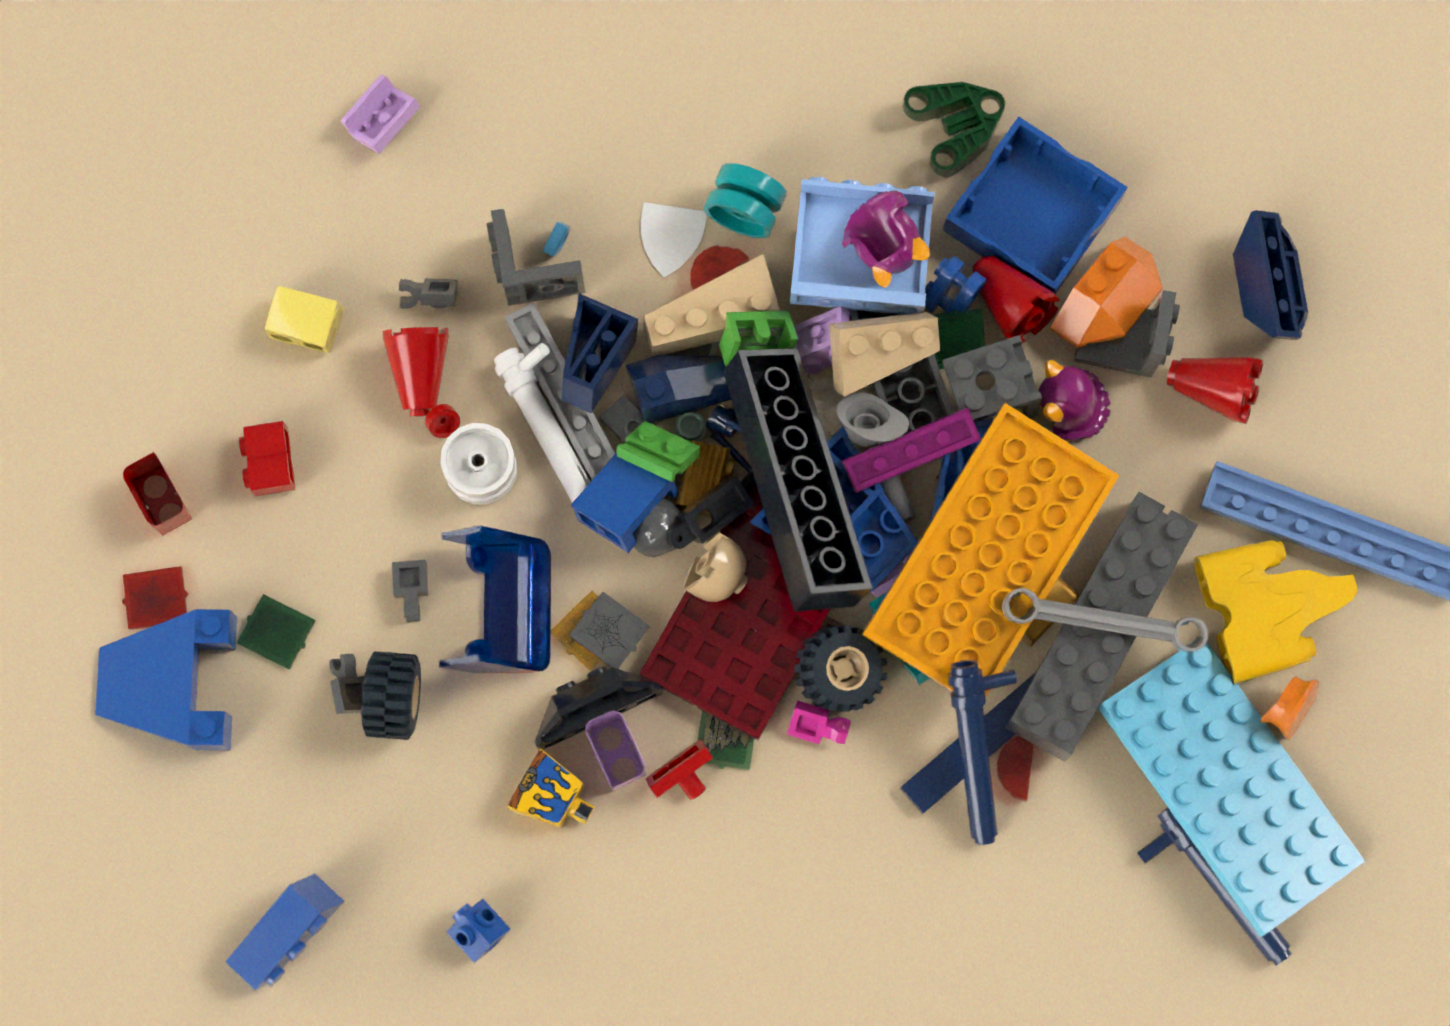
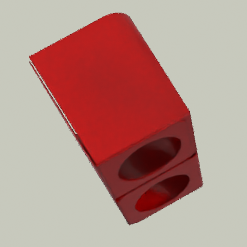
(135, 477)

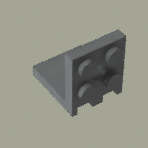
(531, 283)
(1142, 347)
(1012, 378)

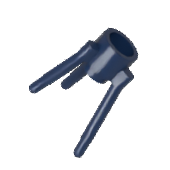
(725, 423)

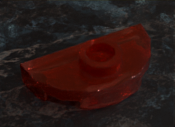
(714, 263)
(1014, 767)

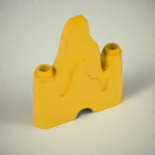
(1266, 610)

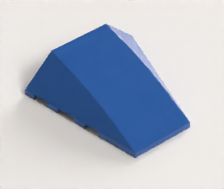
(876, 522)

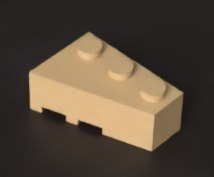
(879, 347)

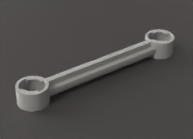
(1105, 620)

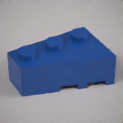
(284, 931)

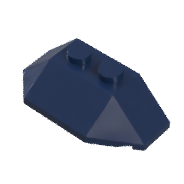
(1270, 277)

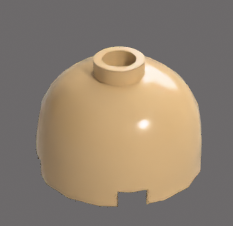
(718, 570)

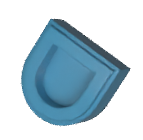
(557, 238)

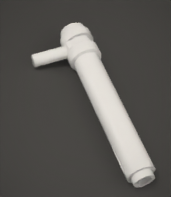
(522, 385)

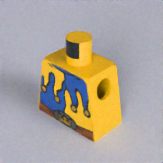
(550, 793)

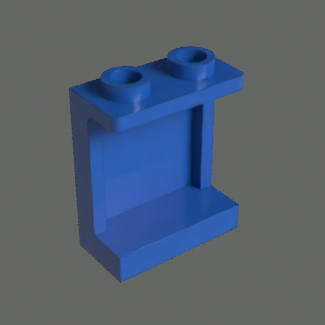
(620, 500)

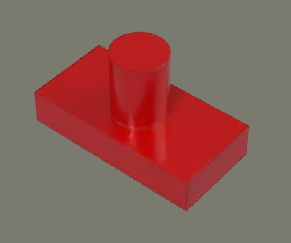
(681, 772)

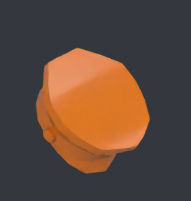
(1292, 706)

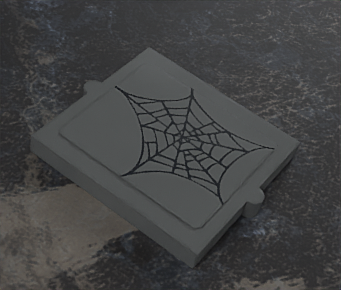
(609, 631)

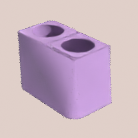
(615, 720)

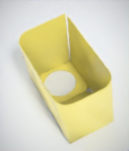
(303, 319)

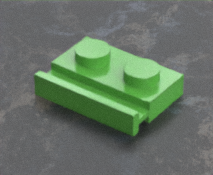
(658, 451)

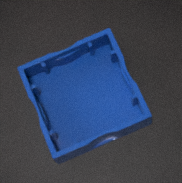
(1034, 206)

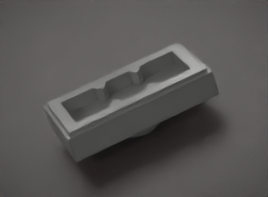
(622, 418)

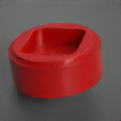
(442, 421)

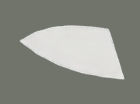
(670, 235)

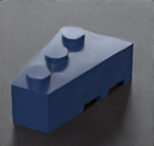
(596, 351)

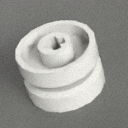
(460, 458)

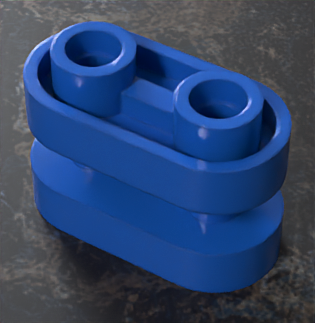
(948, 275)

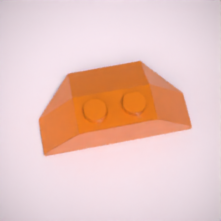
(1109, 295)

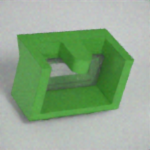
(757, 332)

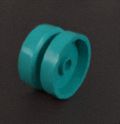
(745, 200)

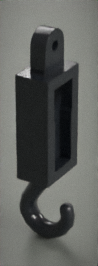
(723, 503)

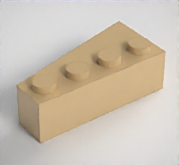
(701, 314)

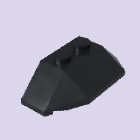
(582, 702)

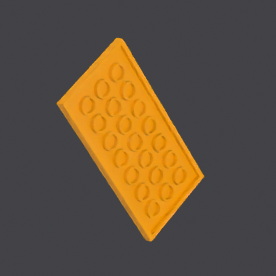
(997, 531)

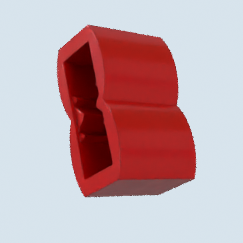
(268, 458)

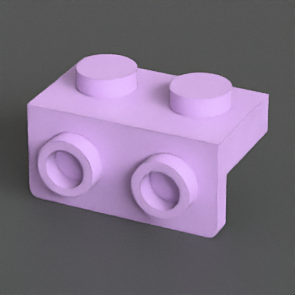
(379, 114)

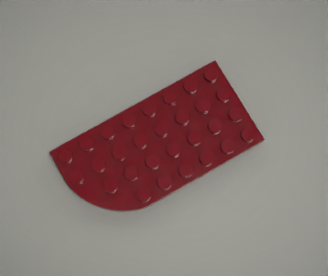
(737, 651)

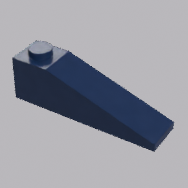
(677, 384)

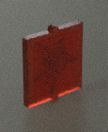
(154, 596)

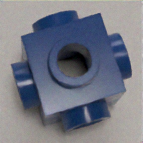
(477, 929)

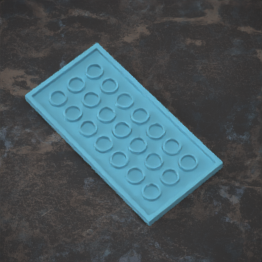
(1231, 786)

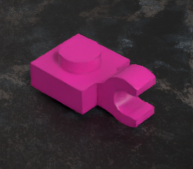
(812, 724)

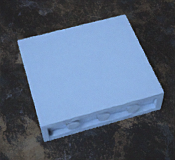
(835, 275)

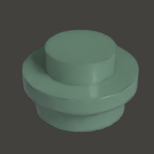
(690, 426)

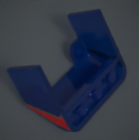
(514, 601)

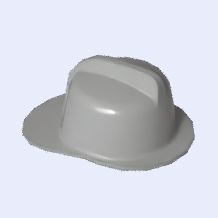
(870, 419)

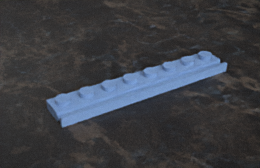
(1328, 529)

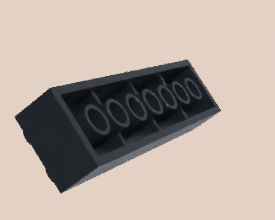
(796, 480)

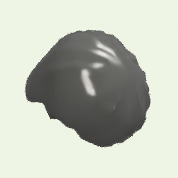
(653, 531)

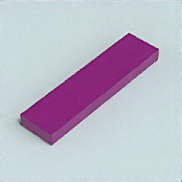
(911, 449)

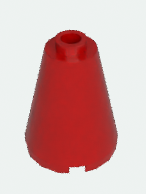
(1014, 298)
(417, 365)

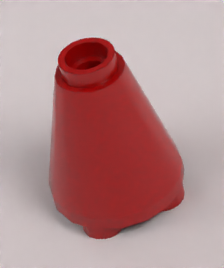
(1219, 383)

